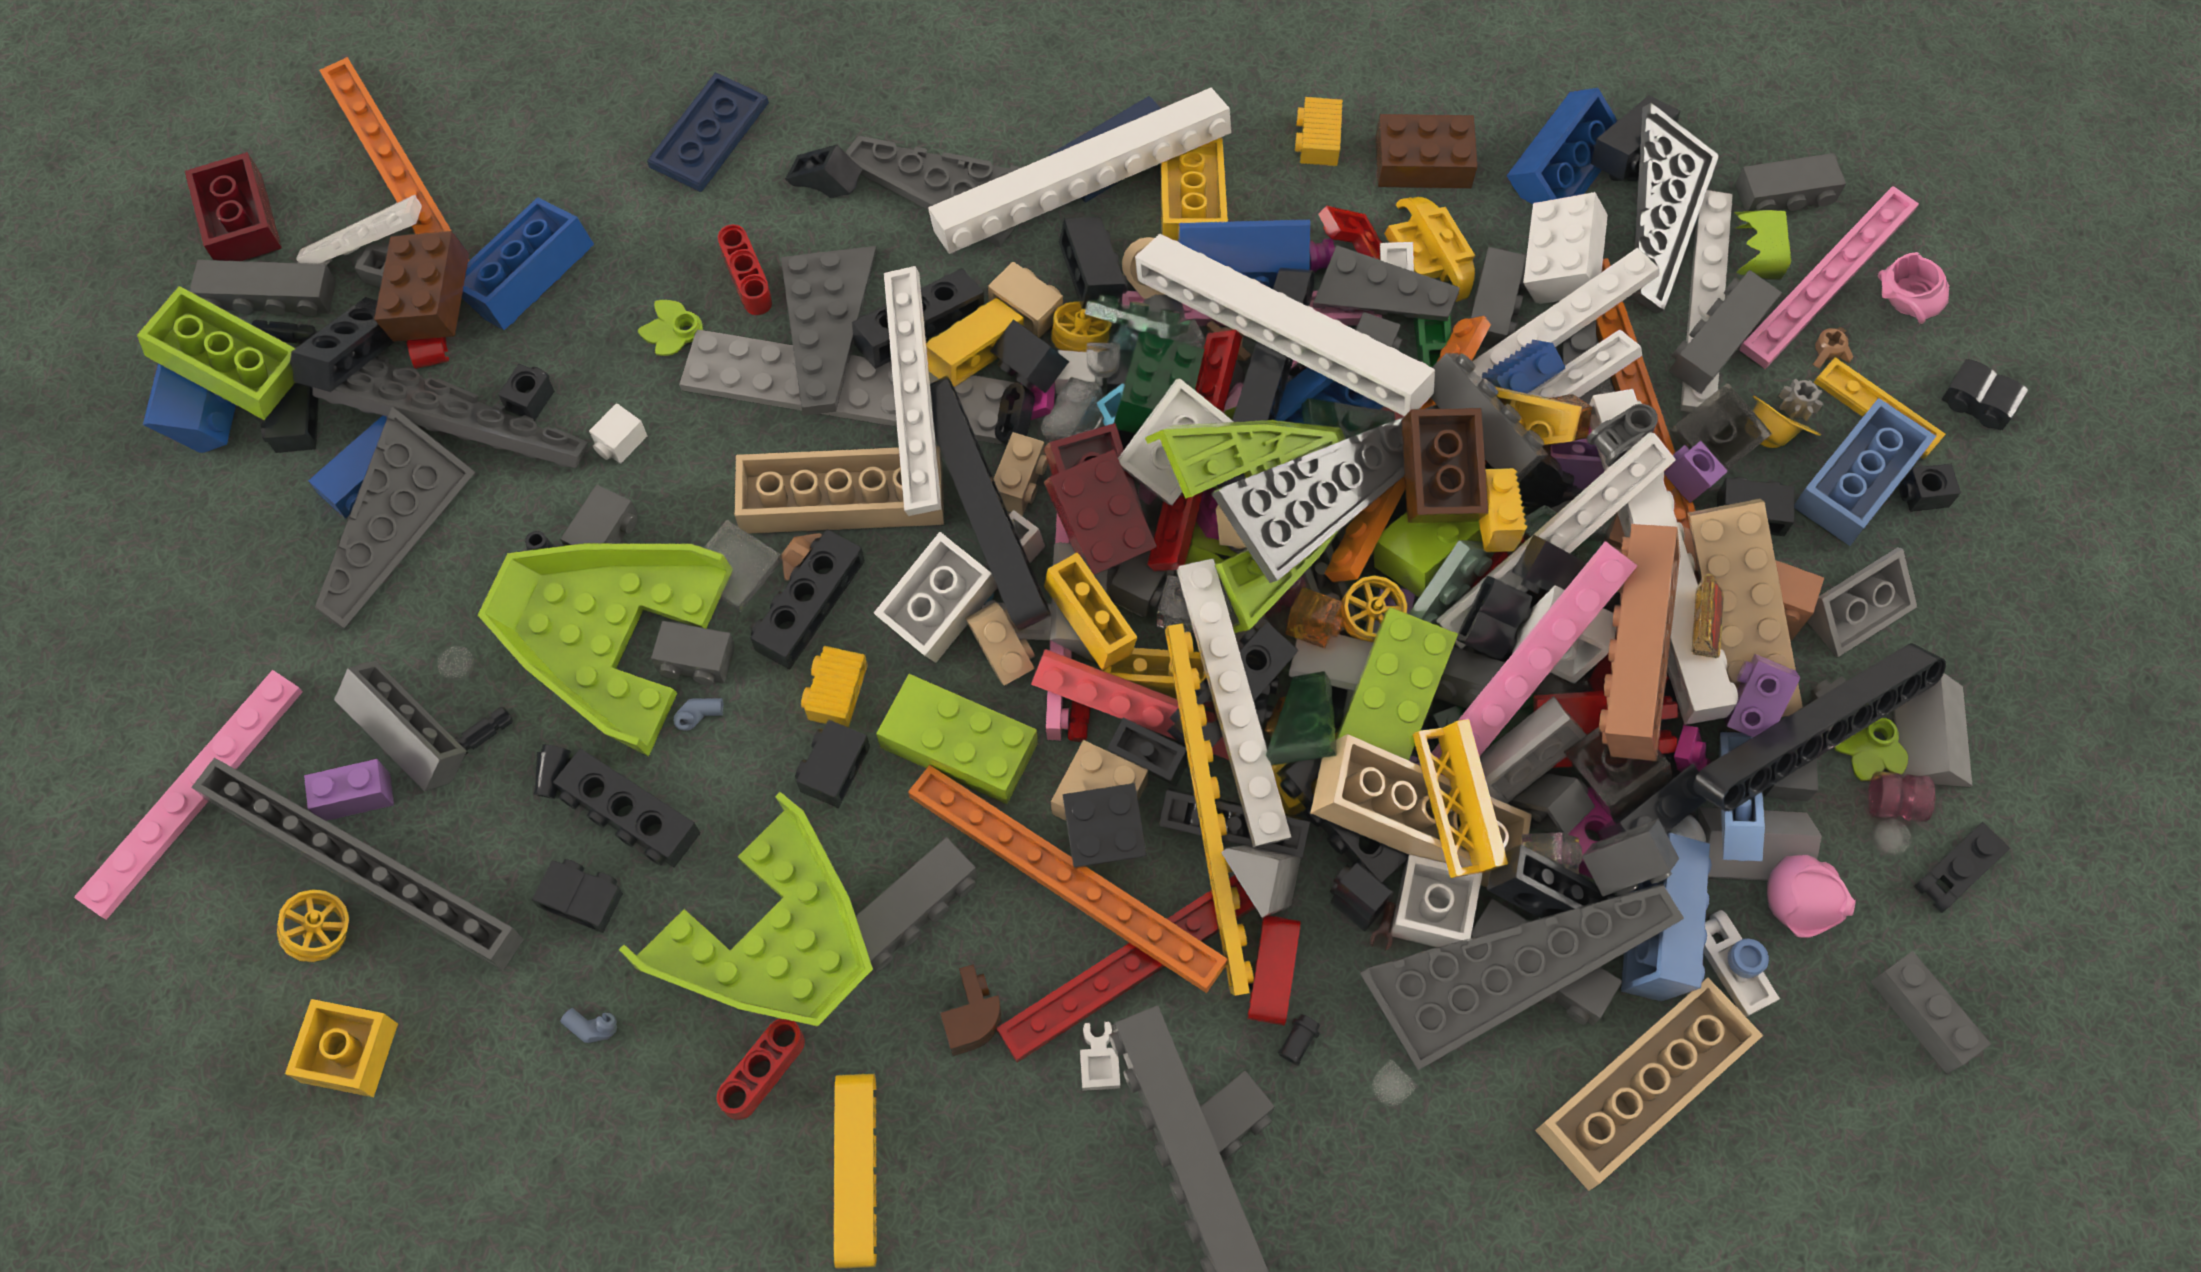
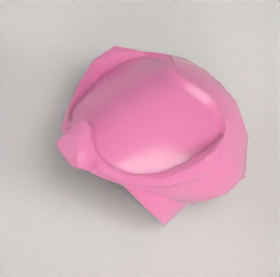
(1915, 286)
(1808, 895)

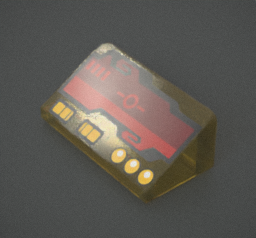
(1707, 618)

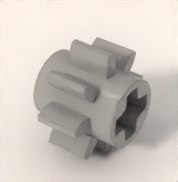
(1800, 399)

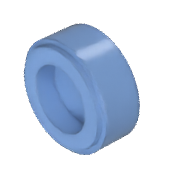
(1748, 958)

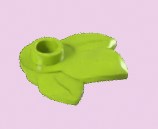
(667, 329)
(1873, 754)

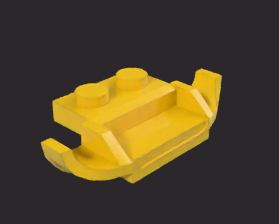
(1437, 244)

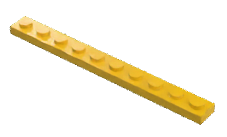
(1212, 824)

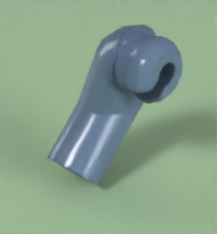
(695, 710)
(590, 1030)

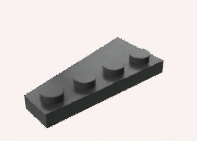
(1369, 284)

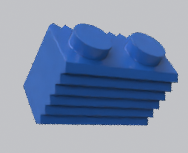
(1527, 367)

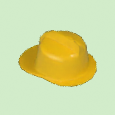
(1780, 426)

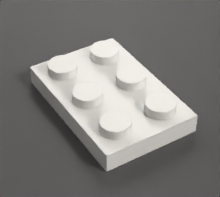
(1149, 461)

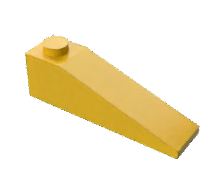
(1547, 417)

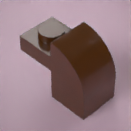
(976, 1022)

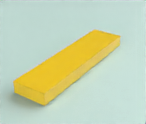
(1861, 394)

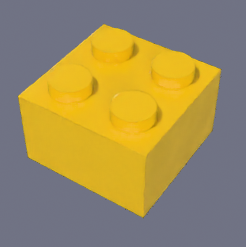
(342, 1048)

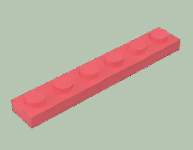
(1111, 694)

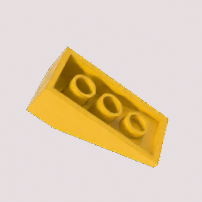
(1193, 188)

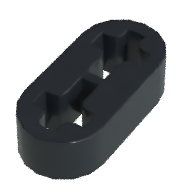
(1014, 412)

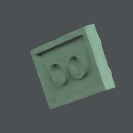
(1452, 580)

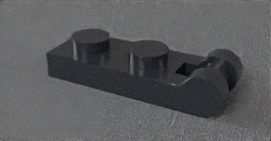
(1962, 866)

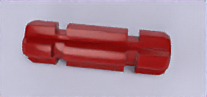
(1079, 718)

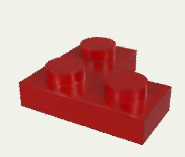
(1352, 228)

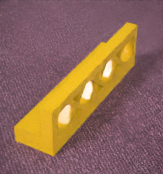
(1467, 798)

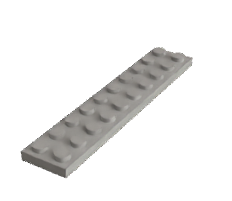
(768, 375)

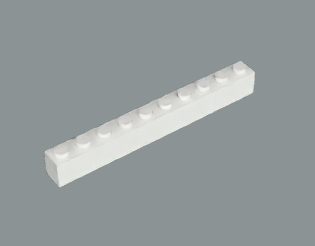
(1080, 170)
(1286, 325)
(1698, 681)

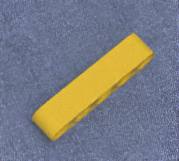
(853, 1171)

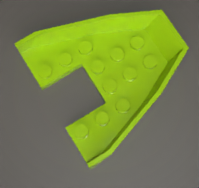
(1220, 451)
(575, 610)
(796, 957)

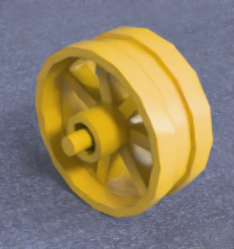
(1075, 329)
(1373, 608)
(312, 925)

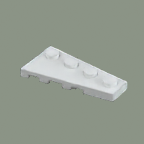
(363, 232)

